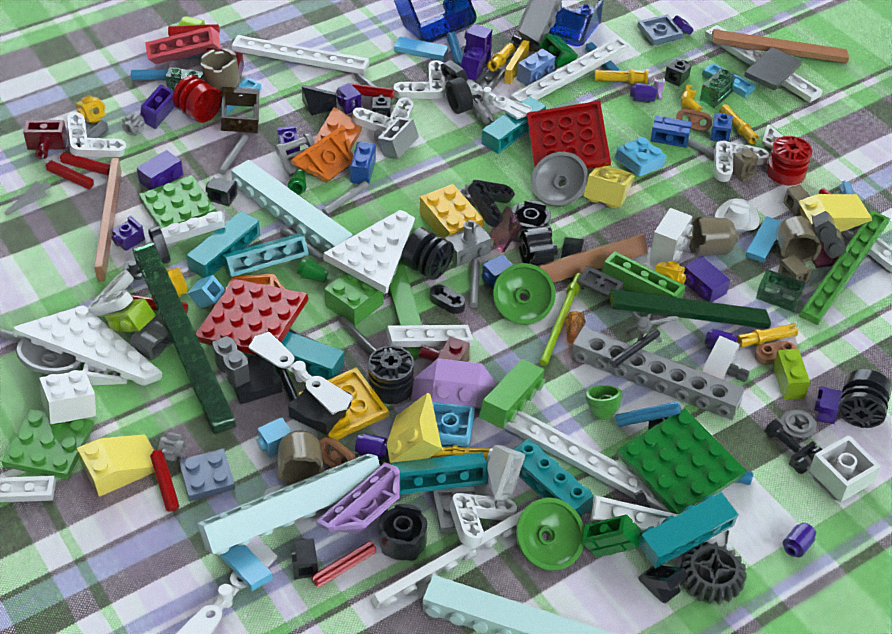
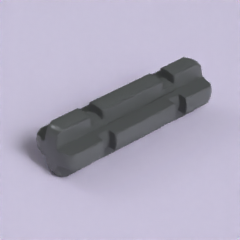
(741, 374)

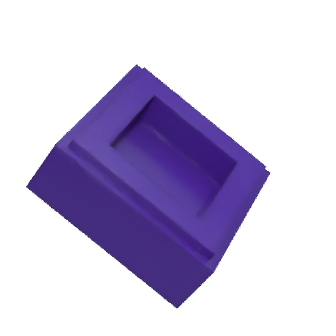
(683, 24)

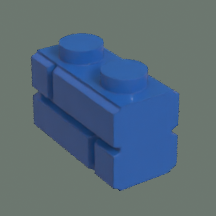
(670, 131)
(363, 162)

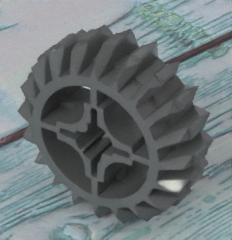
(726, 566)

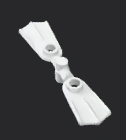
(512, 108)
(327, 394)
(200, 623)

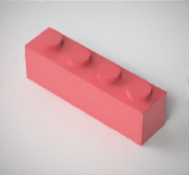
(182, 45)

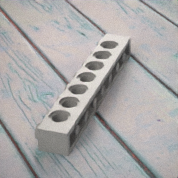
(659, 374)

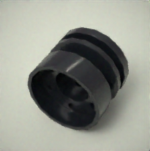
(427, 253)
(391, 374)
(865, 398)

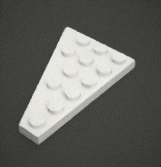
(375, 251)
(91, 342)

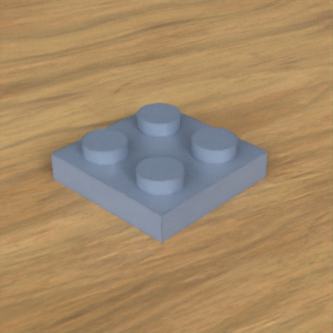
(660, 29)
(207, 474)

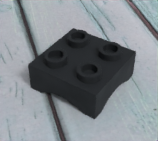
(263, 381)
(312, 413)

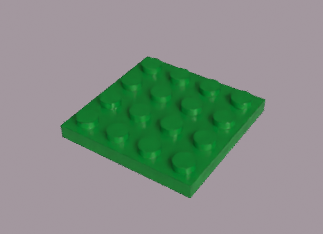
(680, 462)

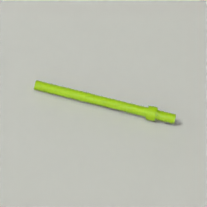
(572, 291)

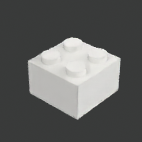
(671, 237)
(67, 396)
(844, 468)

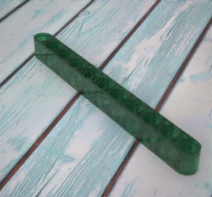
(184, 339)

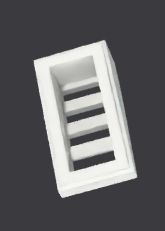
(96, 378)

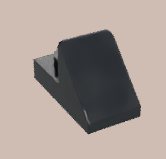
(663, 581)

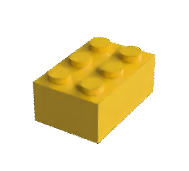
(447, 211)

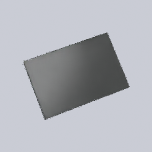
(773, 68)

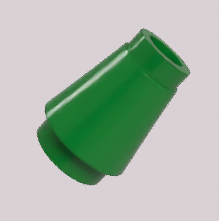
(298, 182)
(311, 270)

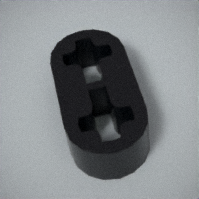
(452, 71)
(158, 239)
(447, 299)

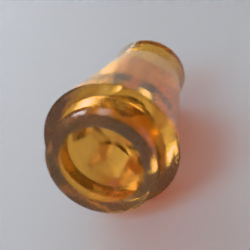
(574, 323)

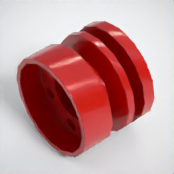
(197, 98)
(789, 160)

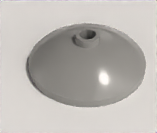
(554, 170)
(44, 360)

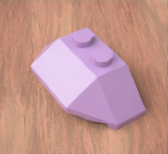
(454, 383)
(364, 502)

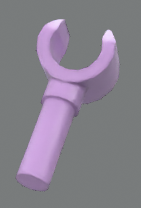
(660, 86)

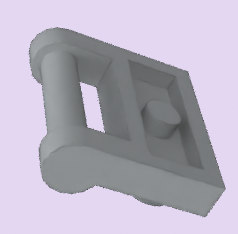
(281, 151)
(442, 500)

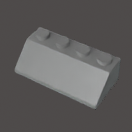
(538, 19)

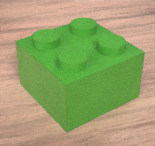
(352, 298)

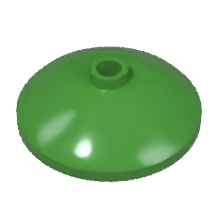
(525, 280)
(563, 533)

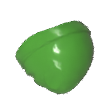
(604, 400)

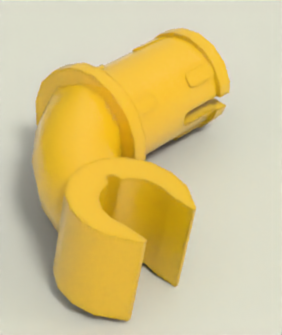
(687, 99)

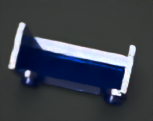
(457, 16)
(577, 25)

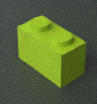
(131, 318)
(791, 374)

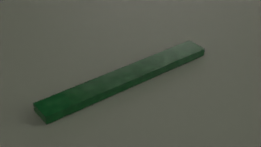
(689, 309)

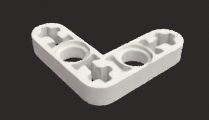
(407, 89)
(386, 121)
(116, 146)
(728, 155)
(114, 296)
(469, 507)

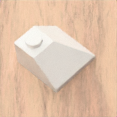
(504, 470)

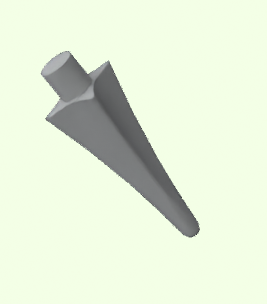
(34, 193)

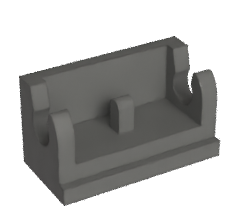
(598, 282)

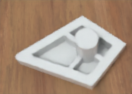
(770, 136)

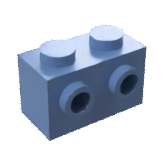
(535, 67)

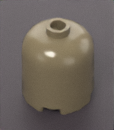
(221, 69)
(712, 236)
(798, 238)
(299, 457)

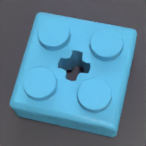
(640, 156)
(454, 424)

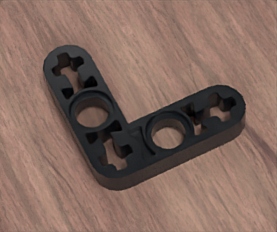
(485, 195)

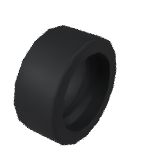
(459, 95)

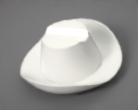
(740, 213)

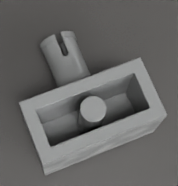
(397, 137)
(469, 243)

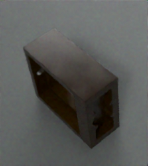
(250, 99)

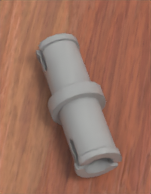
(482, 113)

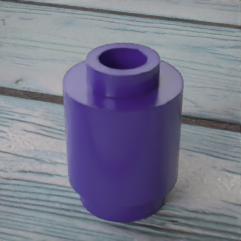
(643, 92)
(712, 337)
(371, 445)
(799, 540)

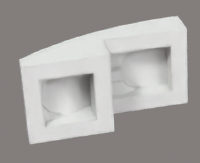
(721, 357)

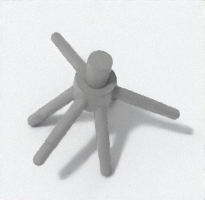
(644, 324)

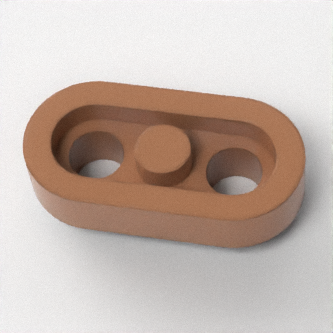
(695, 117)
(766, 353)
(338, 454)

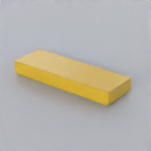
(512, 67)

